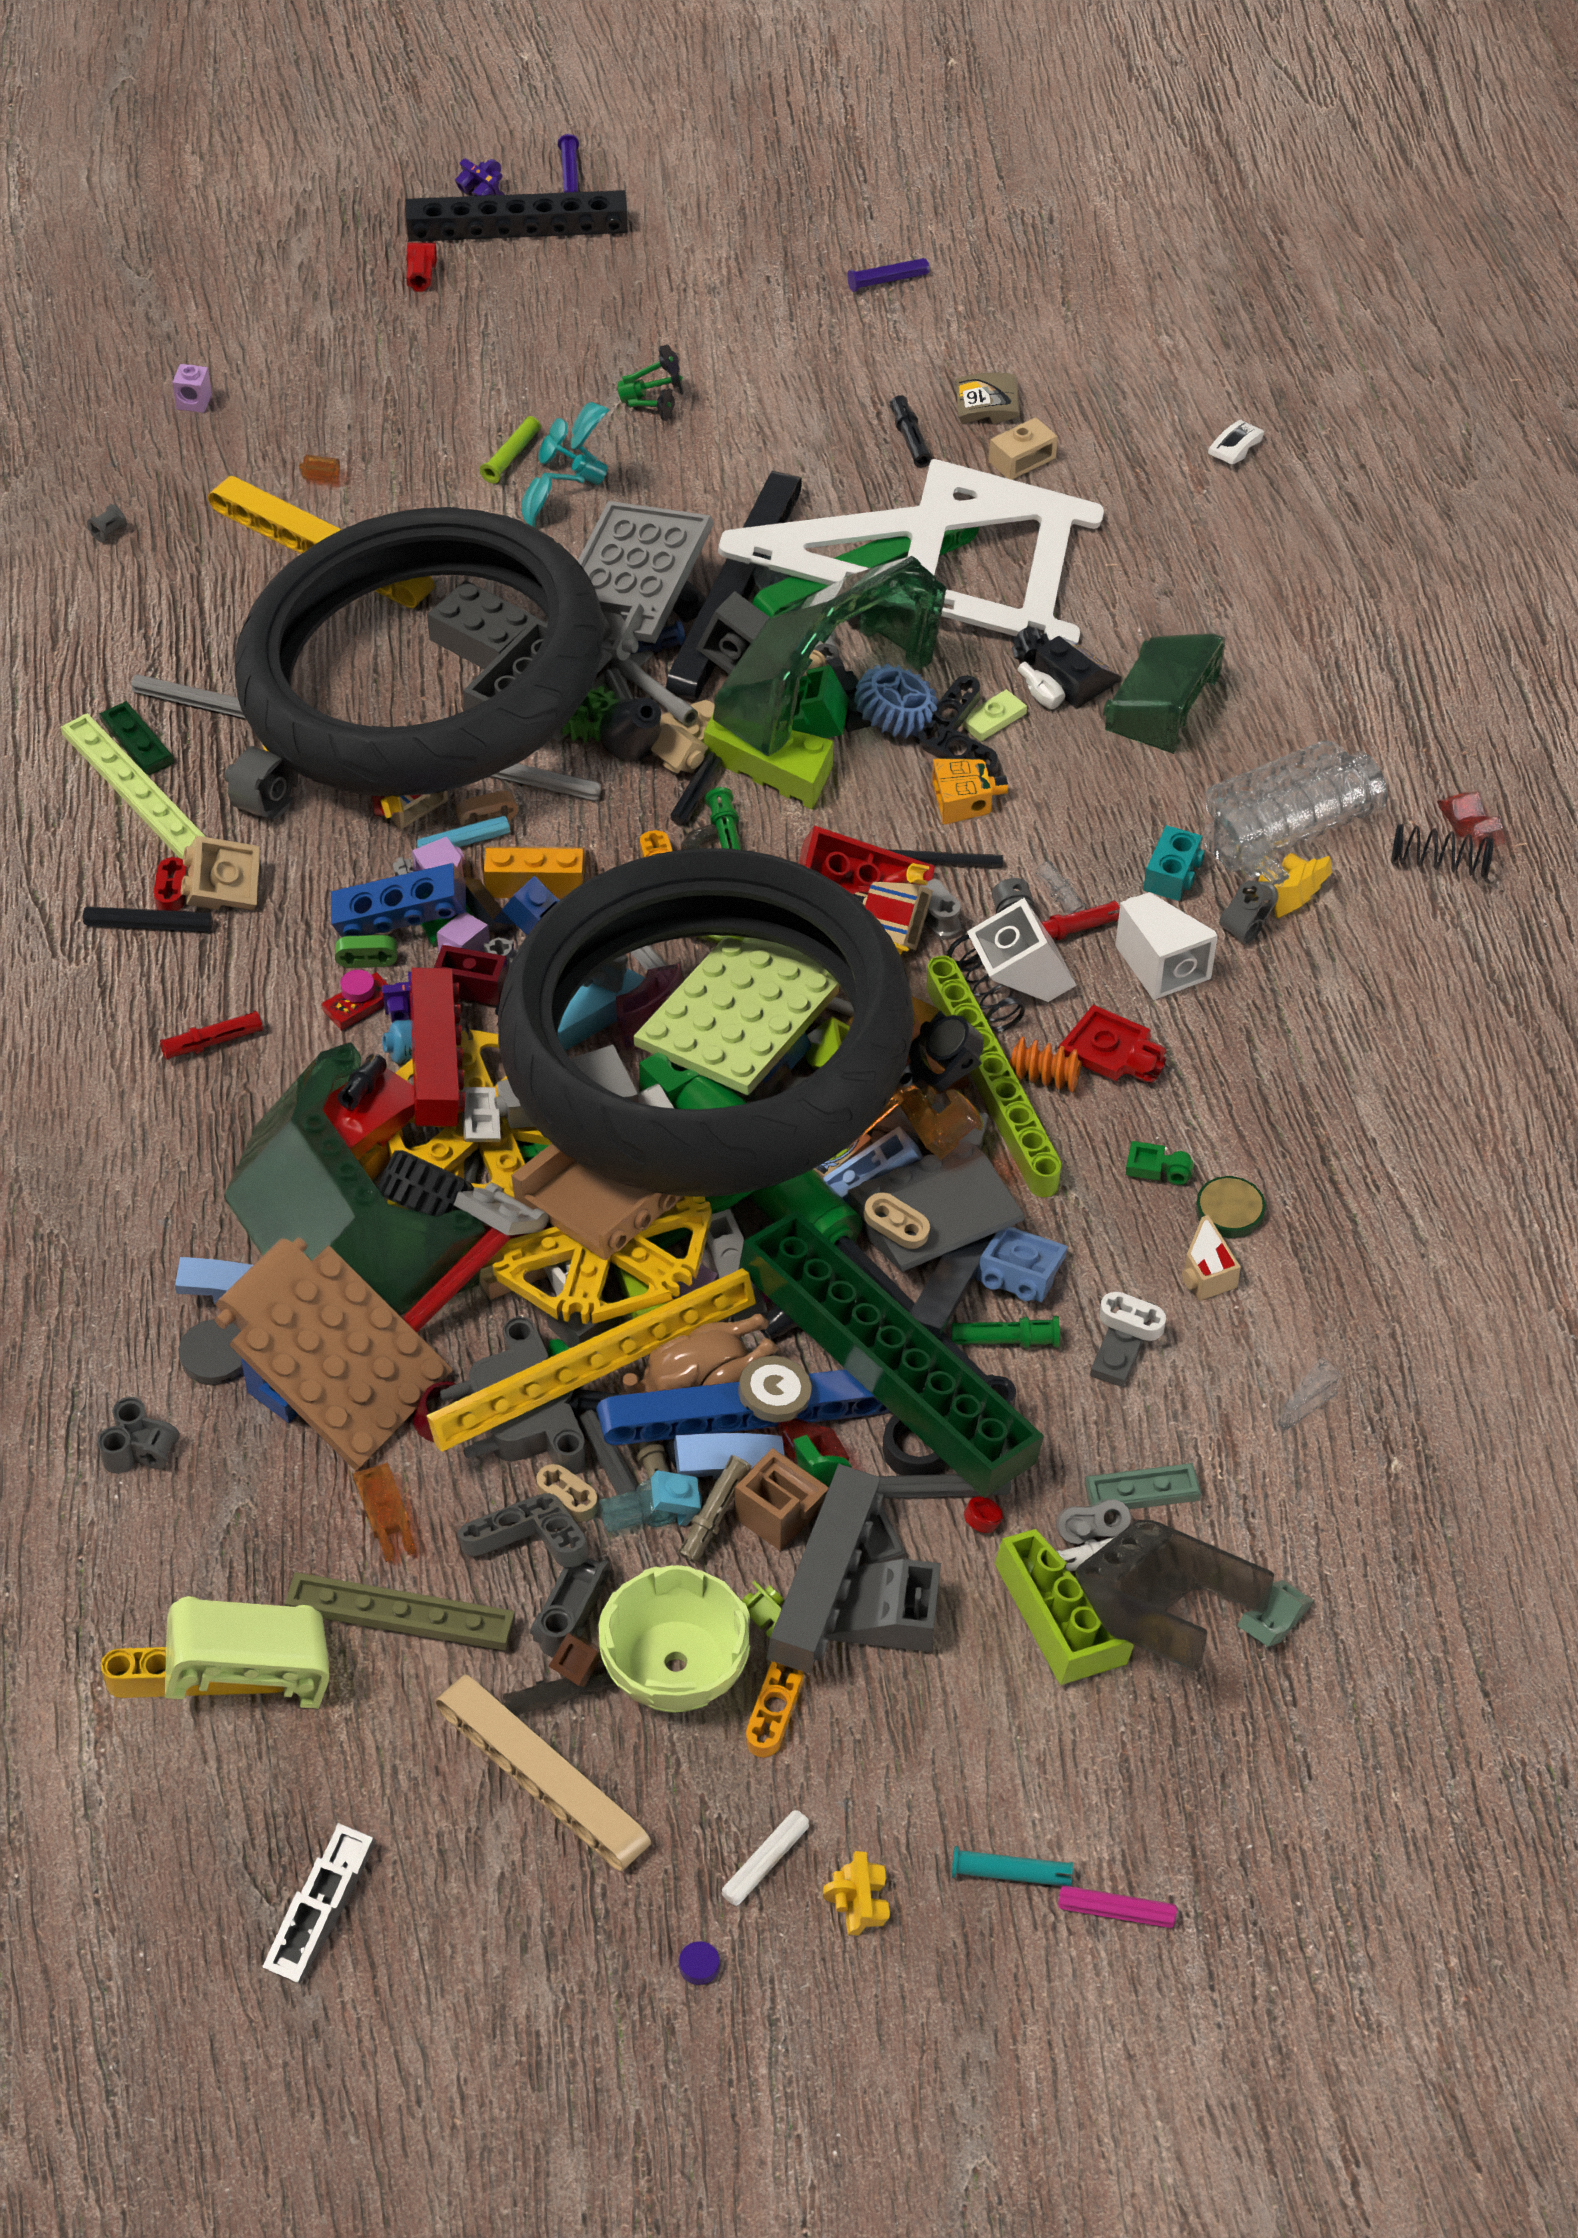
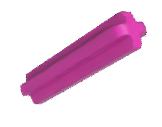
(1117, 1906)

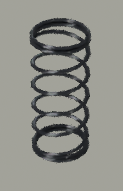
(1397, 851)
(1009, 1000)

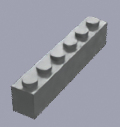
(824, 1569)

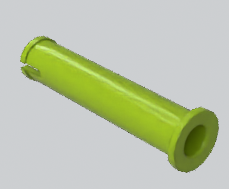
(510, 449)

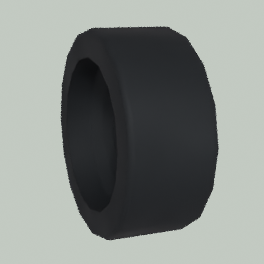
(903, 1463)

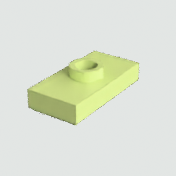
(994, 715)

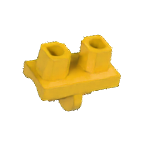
(852, 1893)

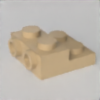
(221, 874)

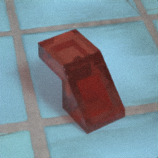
(1467, 814)
(822, 1437)

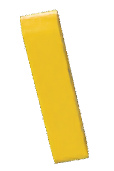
(141, 1681)

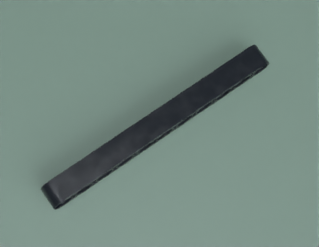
(772, 506)

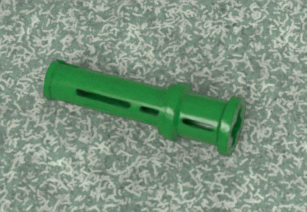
(722, 810)
(1024, 1332)

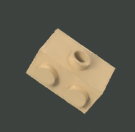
(1023, 448)

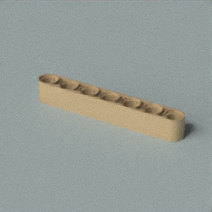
(543, 1773)

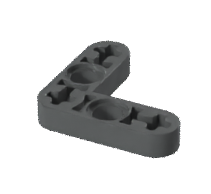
(534, 1515)

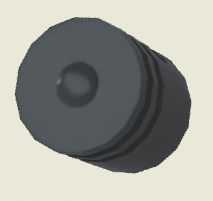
(1005, 895)

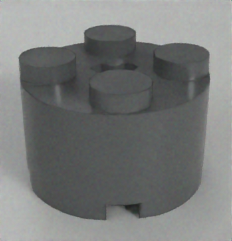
(260, 783)

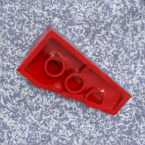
(852, 861)

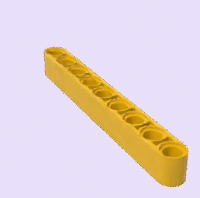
(295, 529)

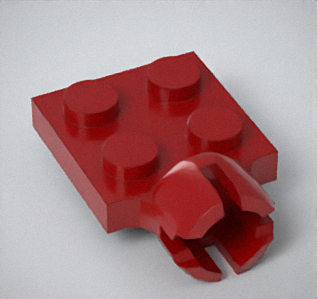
(1115, 1046)

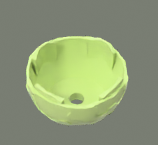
(670, 1617)

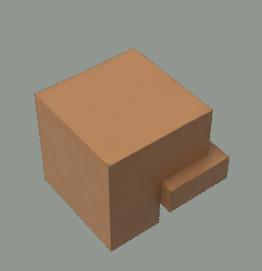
(777, 1499)

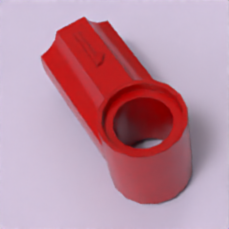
(420, 263)

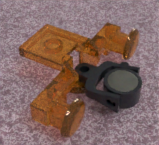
(957, 1049)

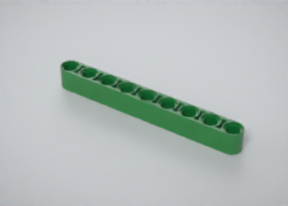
(878, 552)

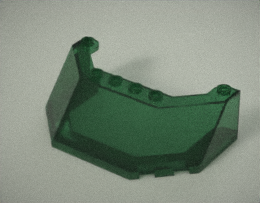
(762, 690)
(310, 1186)

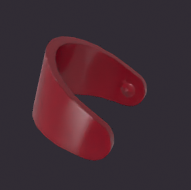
(420, 1414)

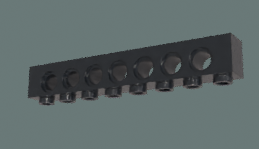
(516, 215)

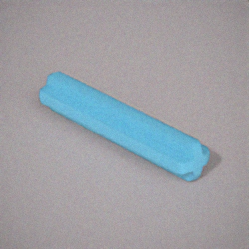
(471, 833)

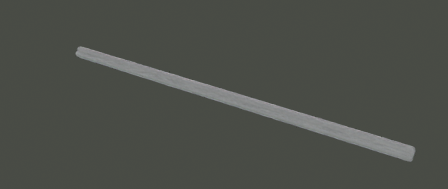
(230, 705)

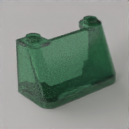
(1164, 687)

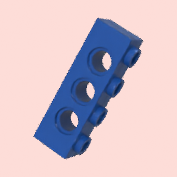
(398, 901)

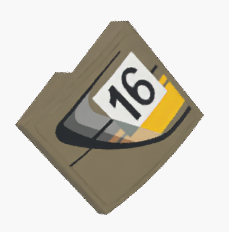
(988, 396)

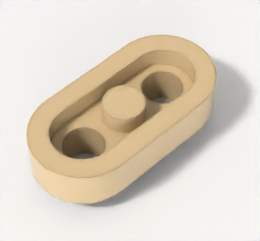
(899, 1220)

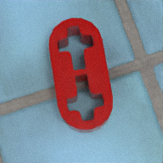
(164, 884)

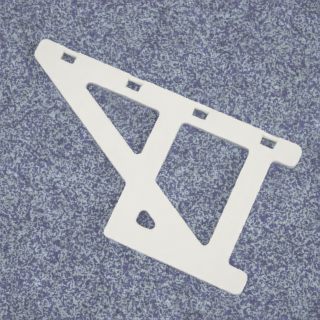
(995, 502)

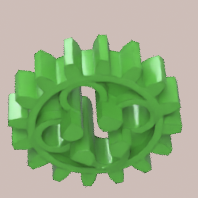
(597, 704)

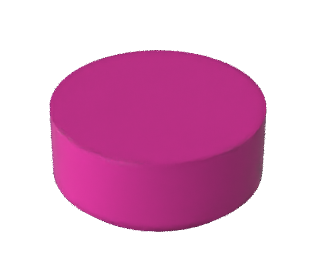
(357, 986)

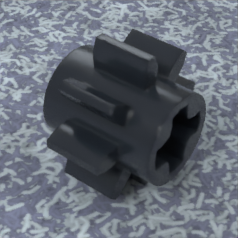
(1027, 643)

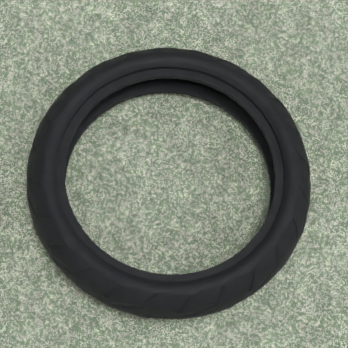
(439, 752)

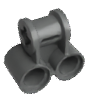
(138, 1440)

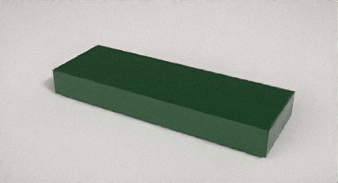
(136, 738)

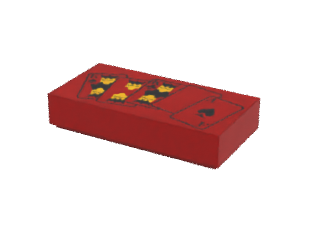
(346, 1013)

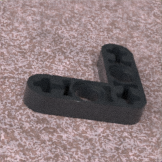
(947, 732)

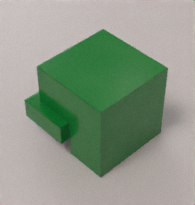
(820, 704)

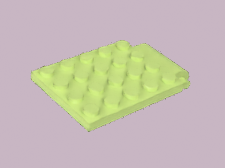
(739, 1011)

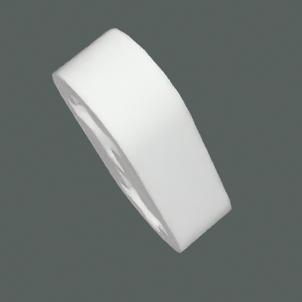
(1132, 1316)

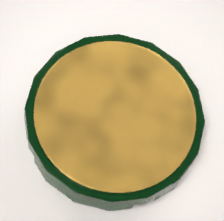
(1232, 1205)

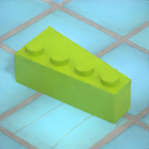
(795, 769)
(1057, 1609)

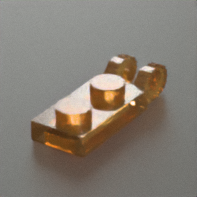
(383, 1508)

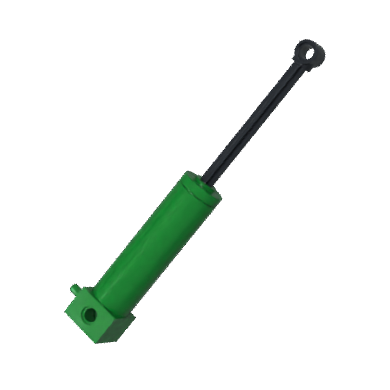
(805, 1193)

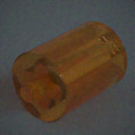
(320, 468)

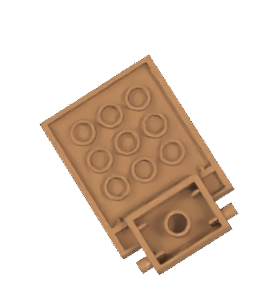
(329, 1347)

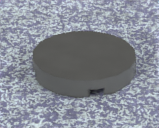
(207, 1353)

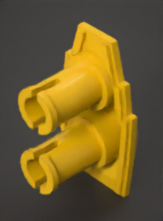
(1303, 882)

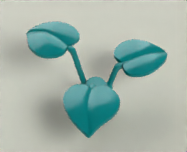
(585, 466)

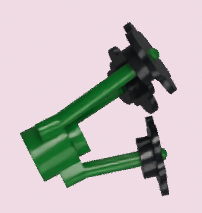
(632, 390)

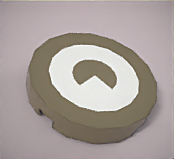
(774, 1388)

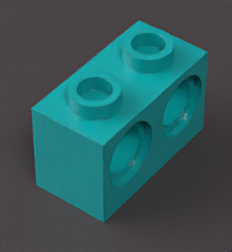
(1173, 863)

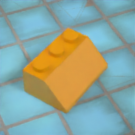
(513, 866)

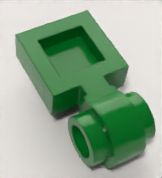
(1149, 1161)

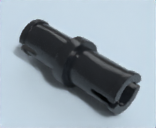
(362, 1081)

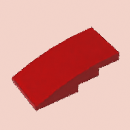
(376, 1116)

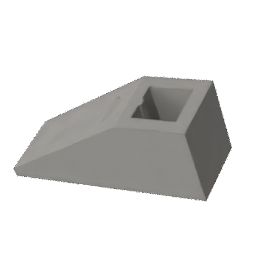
(723, 1257)

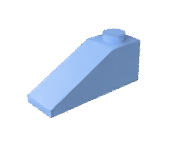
(878, 1159)

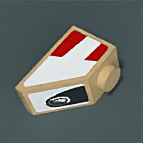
(1210, 1263)

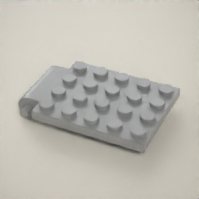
(639, 568)

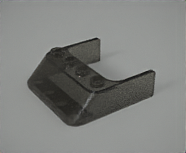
(1151, 1569)

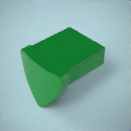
(812, 1462)

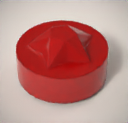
(983, 1514)

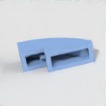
(708, 1453)

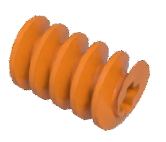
(1046, 1064)

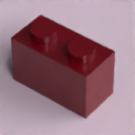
(478, 973)

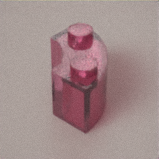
(643, 1001)

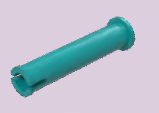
(1011, 1868)

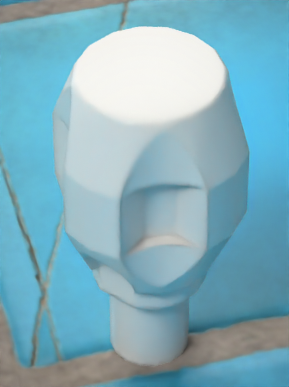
(1042, 686)

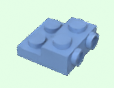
(1021, 1263)

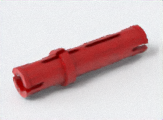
(1060, 926)
(210, 1035)

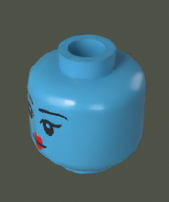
(398, 1041)

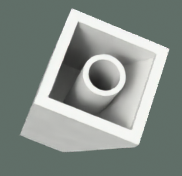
(1164, 945)
(1021, 953)

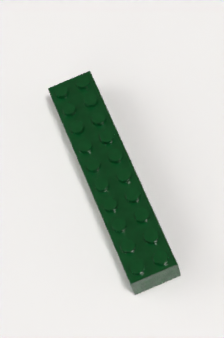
(891, 1353)

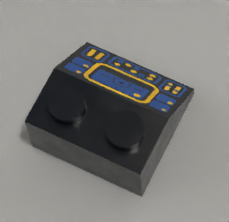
(1075, 670)

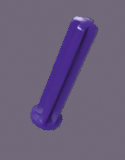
(568, 145)
(887, 273)

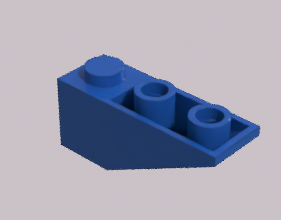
(529, 904)

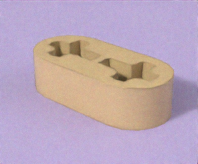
(570, 1488)

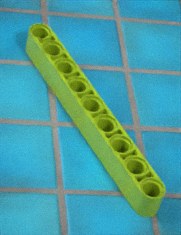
(998, 1083)

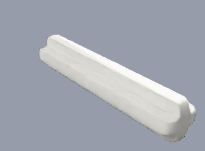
(765, 1857)

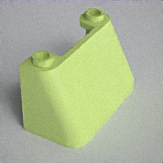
(246, 1646)

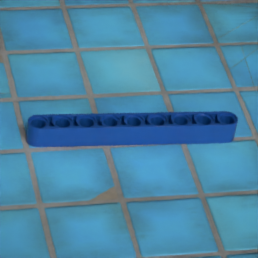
(719, 1409)

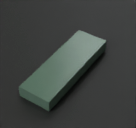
(1145, 1486)

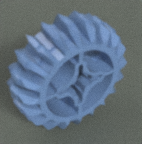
(895, 700)

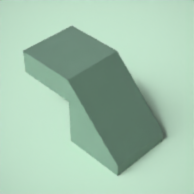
(1283, 1612)

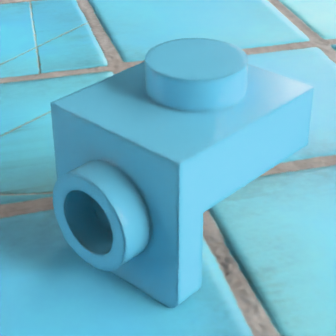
(676, 1494)

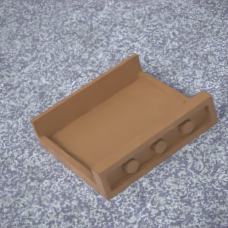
(585, 1204)

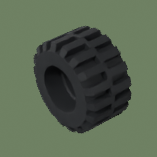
(421, 1185)

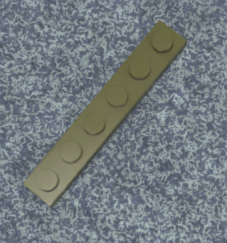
(403, 1611)

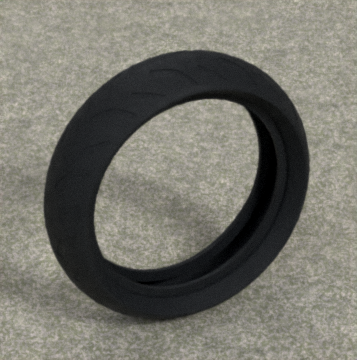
(690, 897)

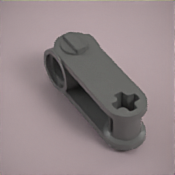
(570, 1604)

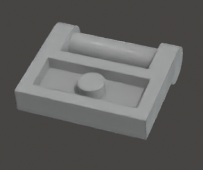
(501, 1210)

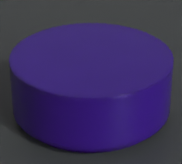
(699, 1963)

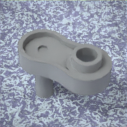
(1082, 1523)

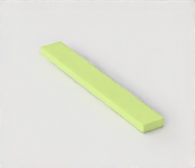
(131, 783)

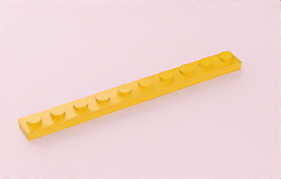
(589, 1360)

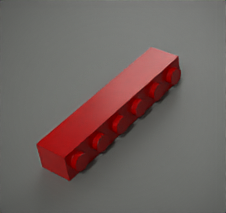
(434, 1047)

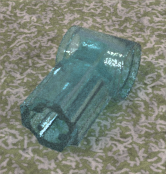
(633, 1509)

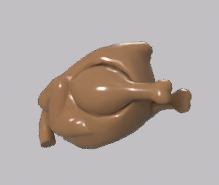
(703, 1358)

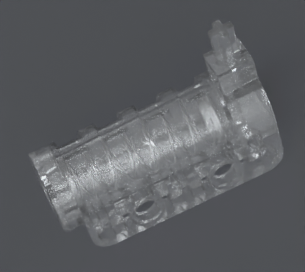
(1289, 806)

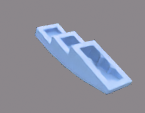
(208, 1276)

